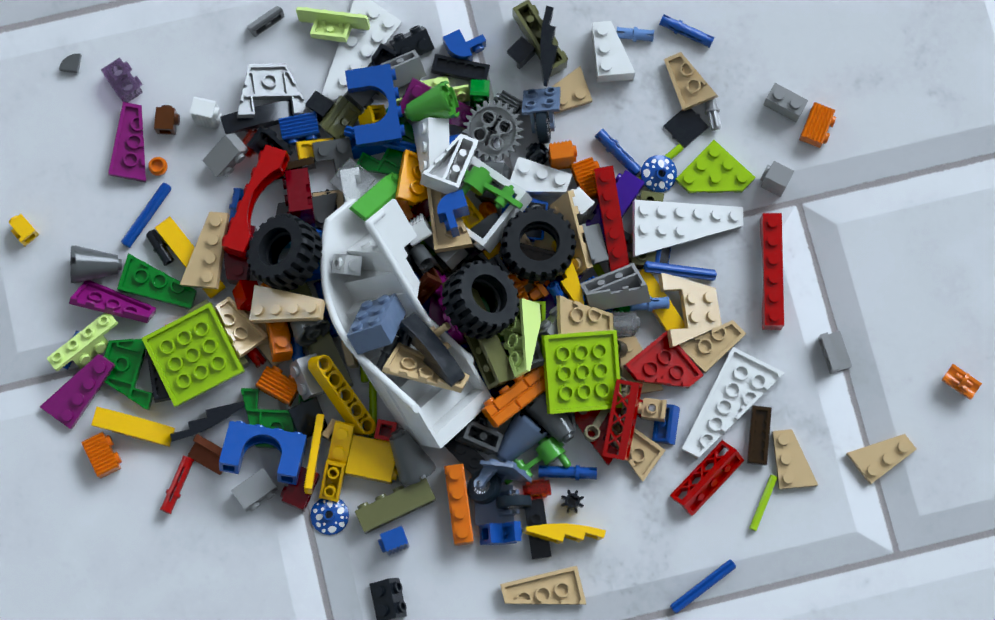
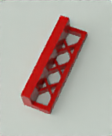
(629, 422)
(710, 479)

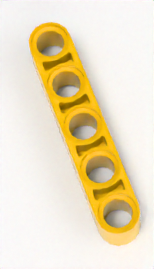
(181, 247)
(334, 391)

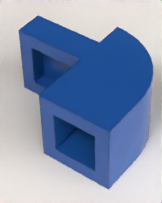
(459, 48)
(450, 208)
(500, 533)

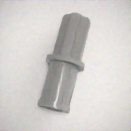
(713, 116)

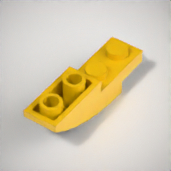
(337, 460)

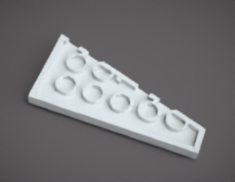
(359, 46)
(670, 224)
(733, 393)

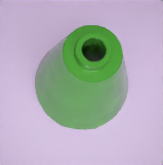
(434, 103)

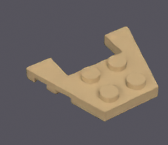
(698, 306)

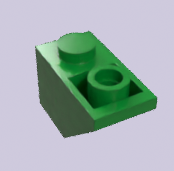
(479, 92)

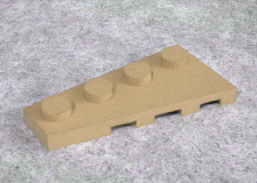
(565, 205)
(442, 238)
(207, 258)
(282, 306)
(409, 364)

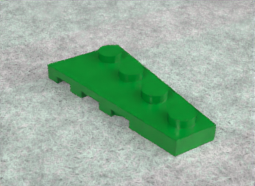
(148, 282)

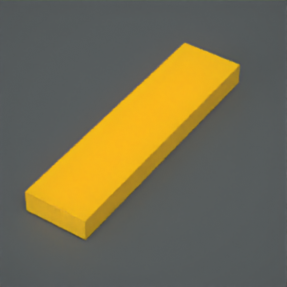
(314, 452)

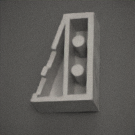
(616, 289)

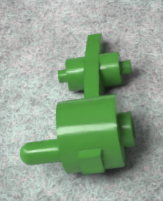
(479, 181)
(548, 451)

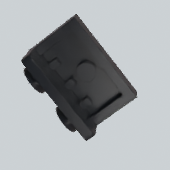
(415, 39)
(267, 137)
(388, 599)

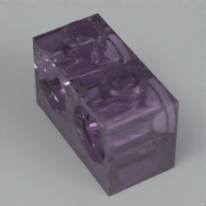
(120, 82)

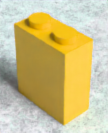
(371, 460)

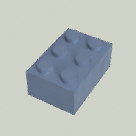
(376, 323)

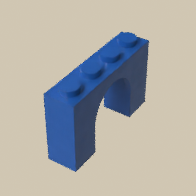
(388, 128)
(243, 436)

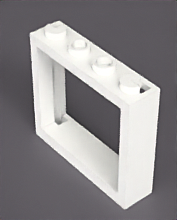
(495, 233)

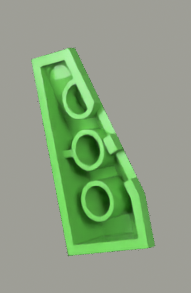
(376, 197)

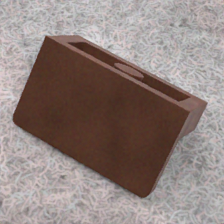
(428, 284)
(206, 453)

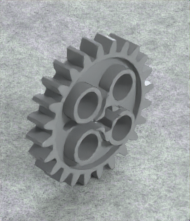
(508, 139)

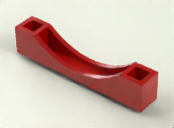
(270, 166)
(611, 217)
(772, 271)

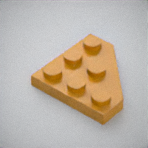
(409, 180)

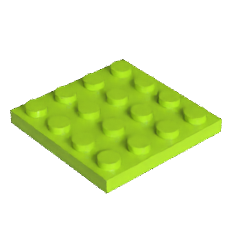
(193, 355)
(580, 371)

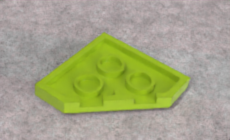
(715, 172)

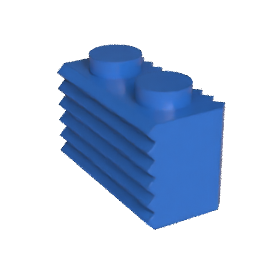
(299, 128)
(393, 540)

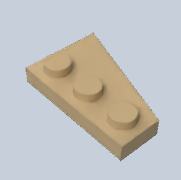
(688, 83)
(881, 457)

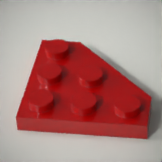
(663, 365)

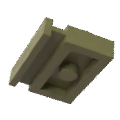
(340, 115)

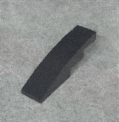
(547, 50)
(265, 116)
(436, 354)
(214, 416)

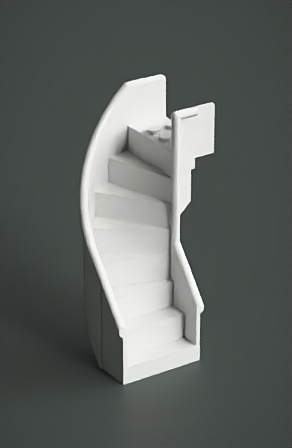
(425, 411)

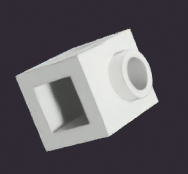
(346, 264)

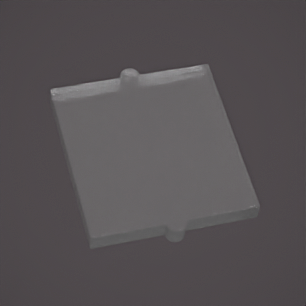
(352, 180)

